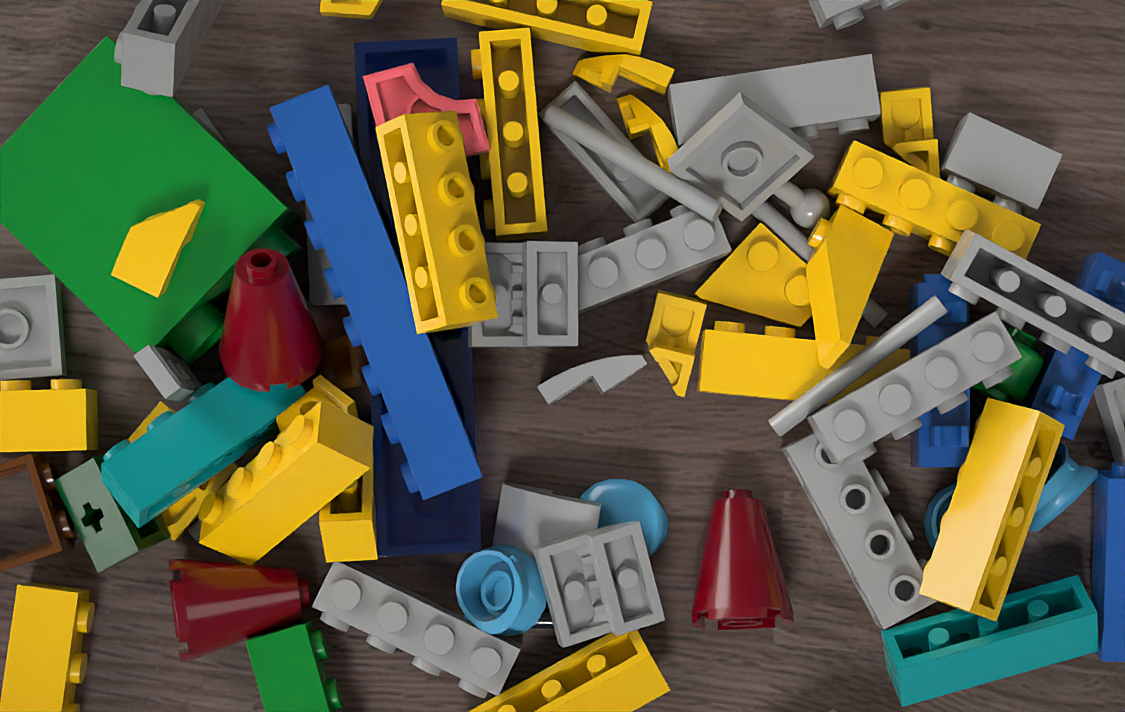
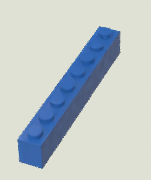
(375, 292)

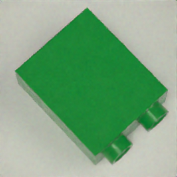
(111, 158)

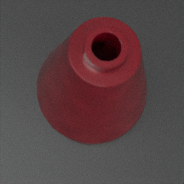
(268, 325)
(740, 568)
(231, 603)

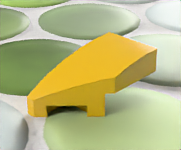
(605, 69)
(641, 121)
(908, 127)
(155, 247)
(675, 335)

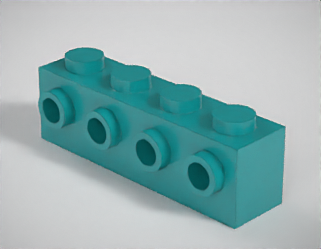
(191, 445)
(968, 650)

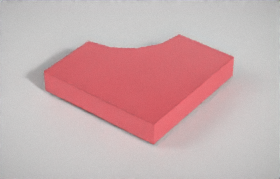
(403, 92)

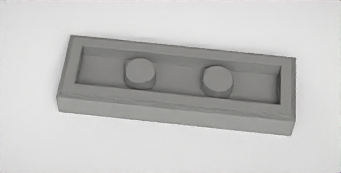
(629, 192)
(168, 373)

